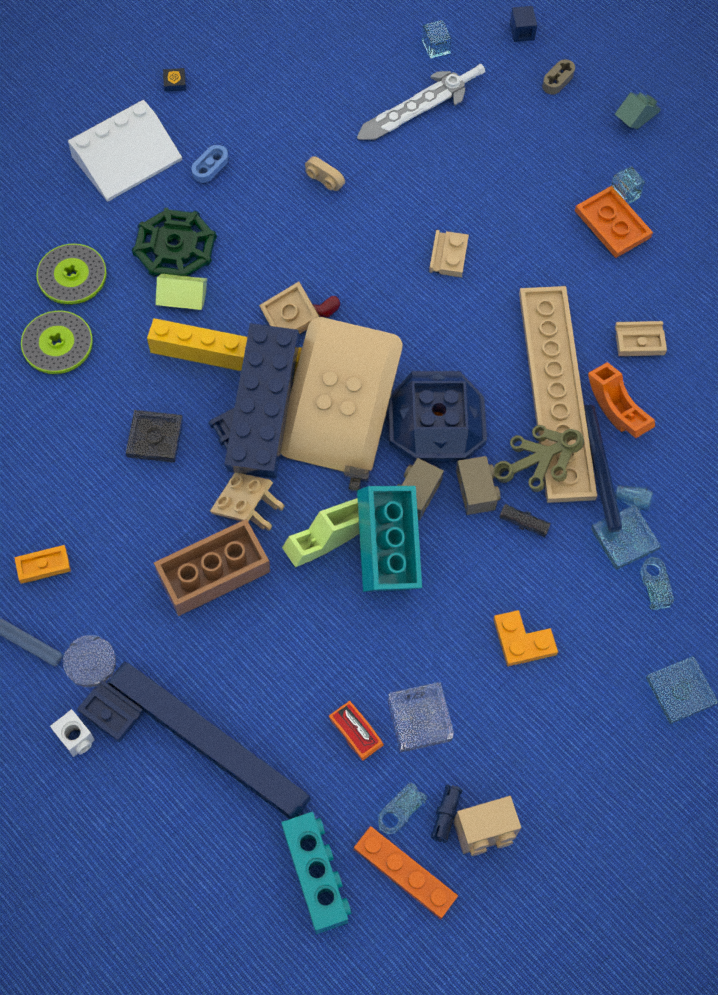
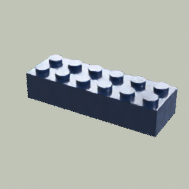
(262, 400)

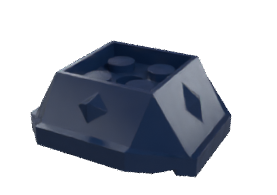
(431, 437)

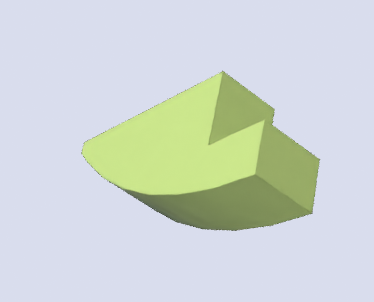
(328, 531)

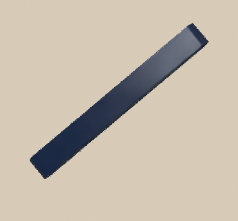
(210, 741)

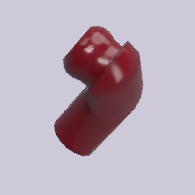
(328, 307)

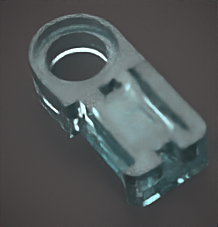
(657, 586)
(402, 806)

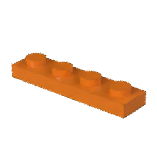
(405, 872)

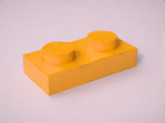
(42, 564)

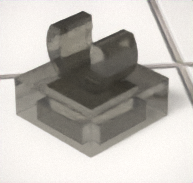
(356, 475)

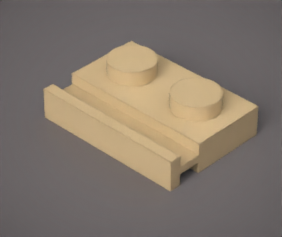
(449, 253)
(640, 338)

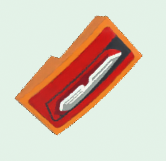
(356, 730)

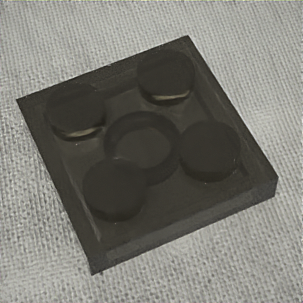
(154, 436)

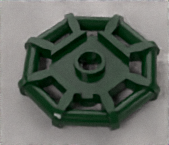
(174, 254)

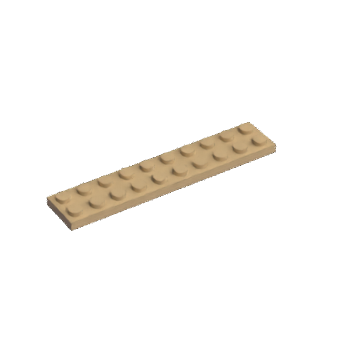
(557, 387)

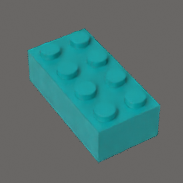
(389, 538)

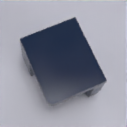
(523, 23)

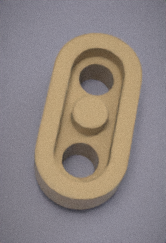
(324, 173)

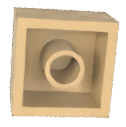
(487, 826)

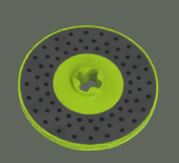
(78, 287)
(64, 356)

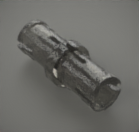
(525, 520)

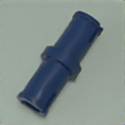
(446, 813)

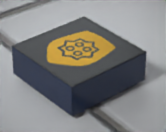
(174, 79)

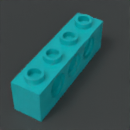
(322, 916)

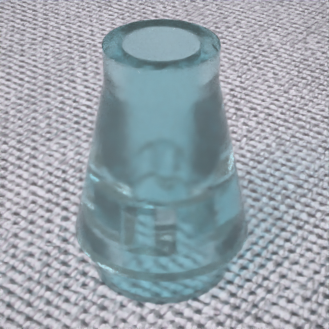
(635, 496)

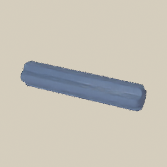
(29, 643)

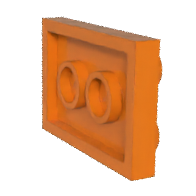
(613, 221)

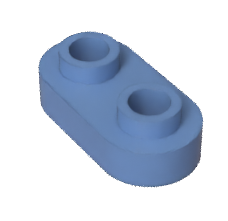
(208, 165)

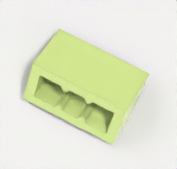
(181, 291)

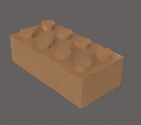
(212, 567)

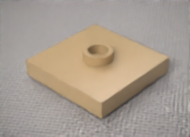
(290, 309)

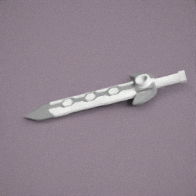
(447, 86)

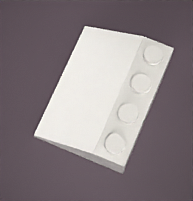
(124, 150)

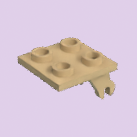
(241, 498)

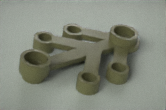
(542, 455)

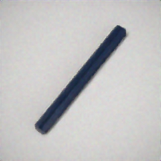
(602, 471)

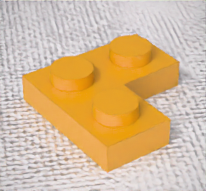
(518, 645)

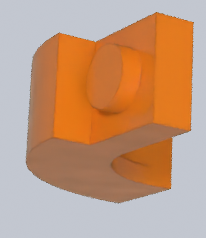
(616, 403)

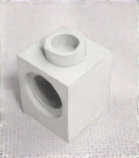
(65, 726)

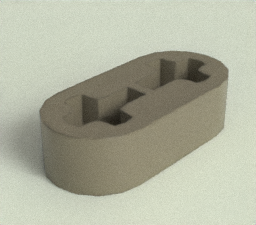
(561, 78)

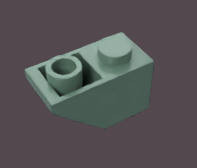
(637, 109)

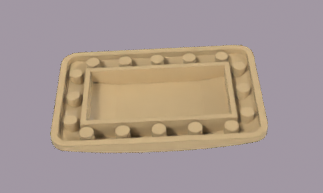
(340, 395)

